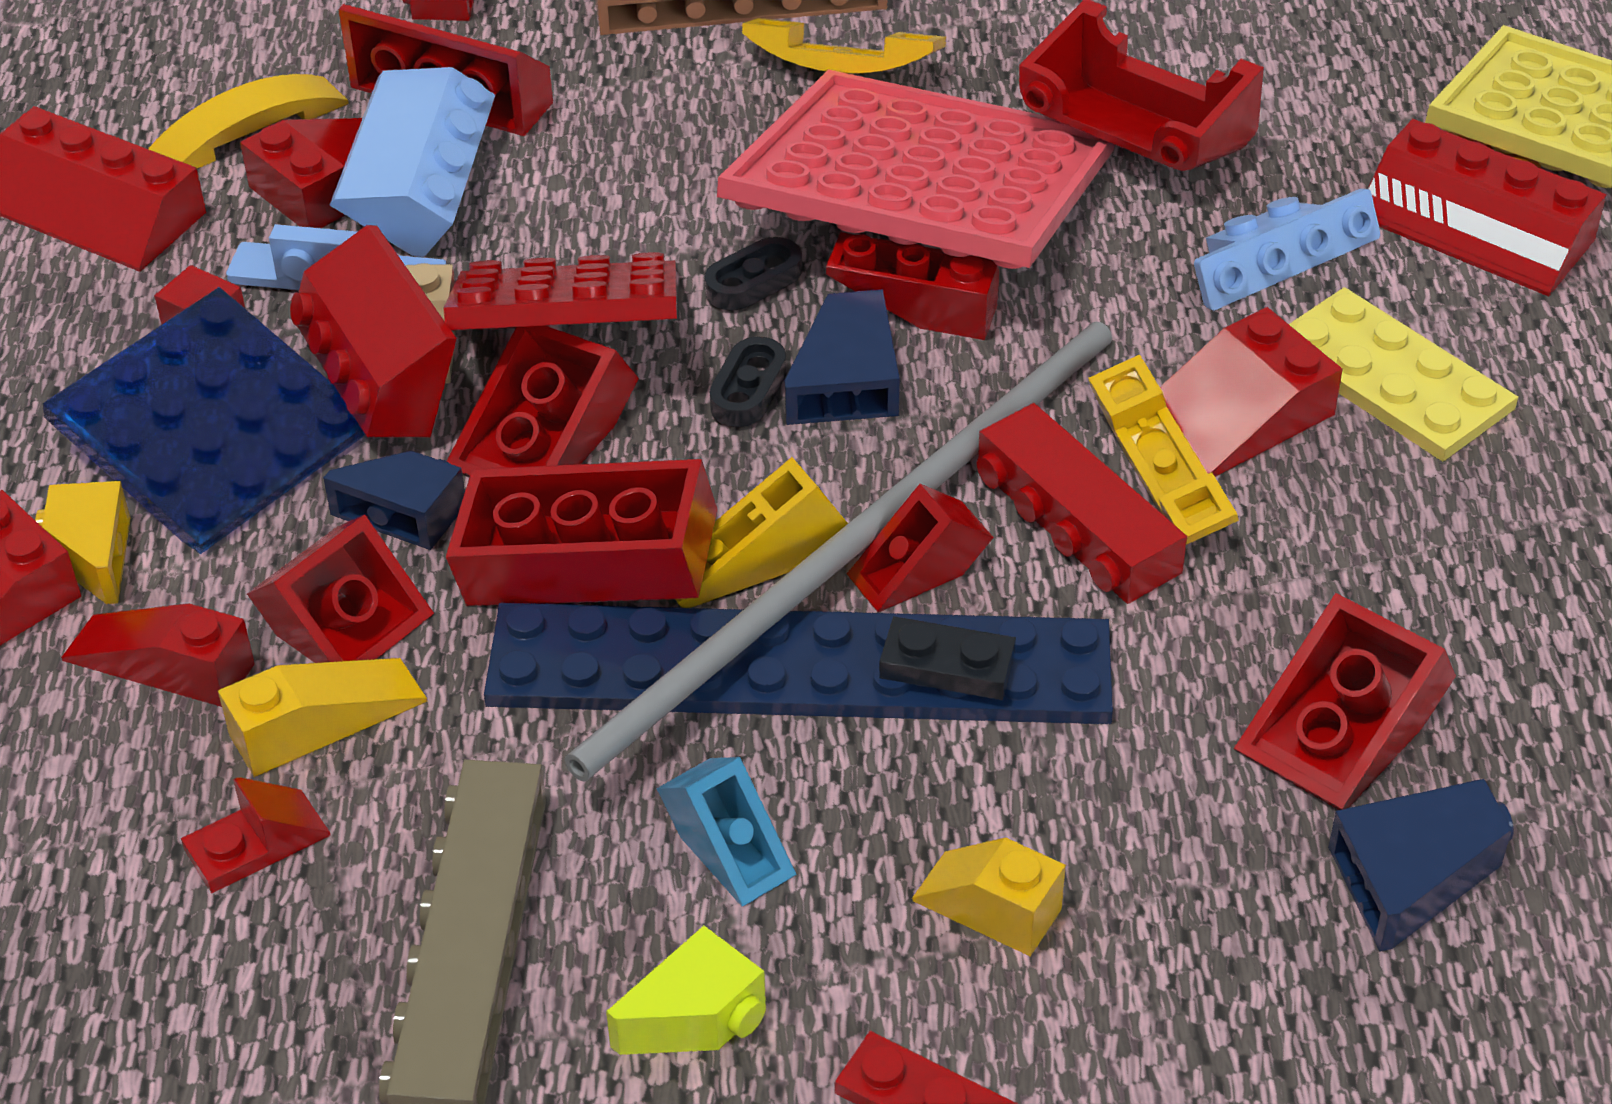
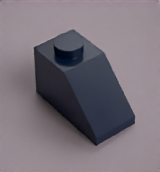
(400, 495)

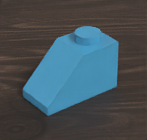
(727, 827)

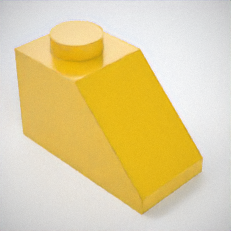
(94, 529)
(997, 891)

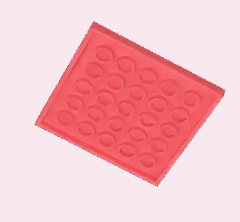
(919, 168)

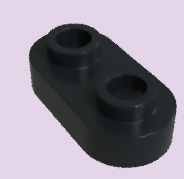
(747, 275)
(742, 391)

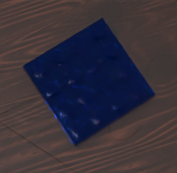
(206, 419)

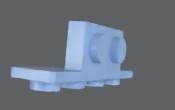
(1281, 244)
(289, 254)

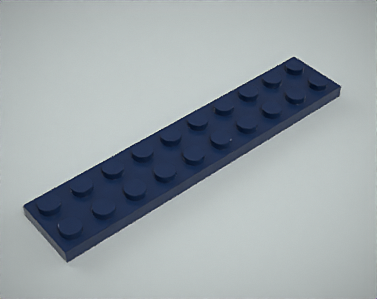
(796, 668)

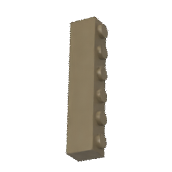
(469, 937)

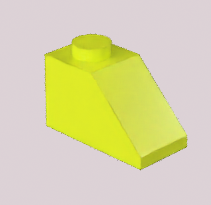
(690, 1000)

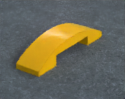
(787, 38)
(246, 111)
(1160, 450)

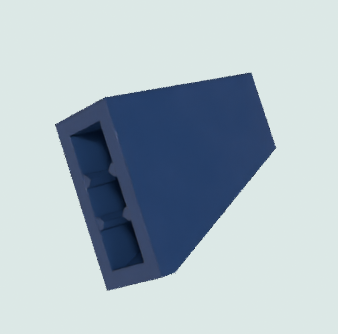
(845, 363)
(1418, 854)

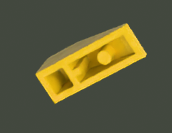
(767, 533)
(311, 706)

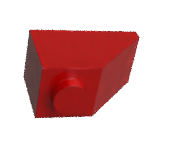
(919, 549)

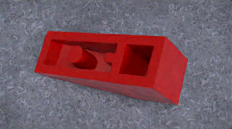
(167, 648)

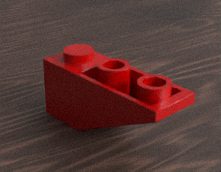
(920, 283)

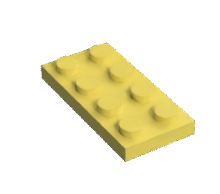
(1404, 375)

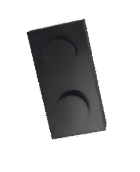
(947, 658)

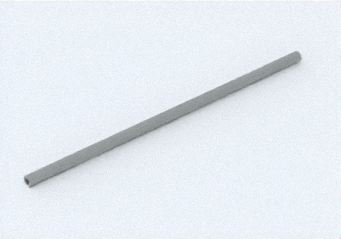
(822, 563)

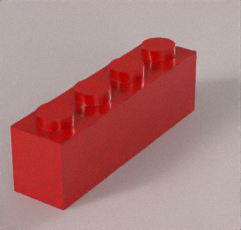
(1080, 503)

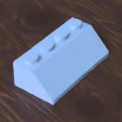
(414, 155)

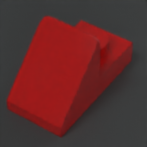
(267, 829)

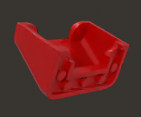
(1093, 85)

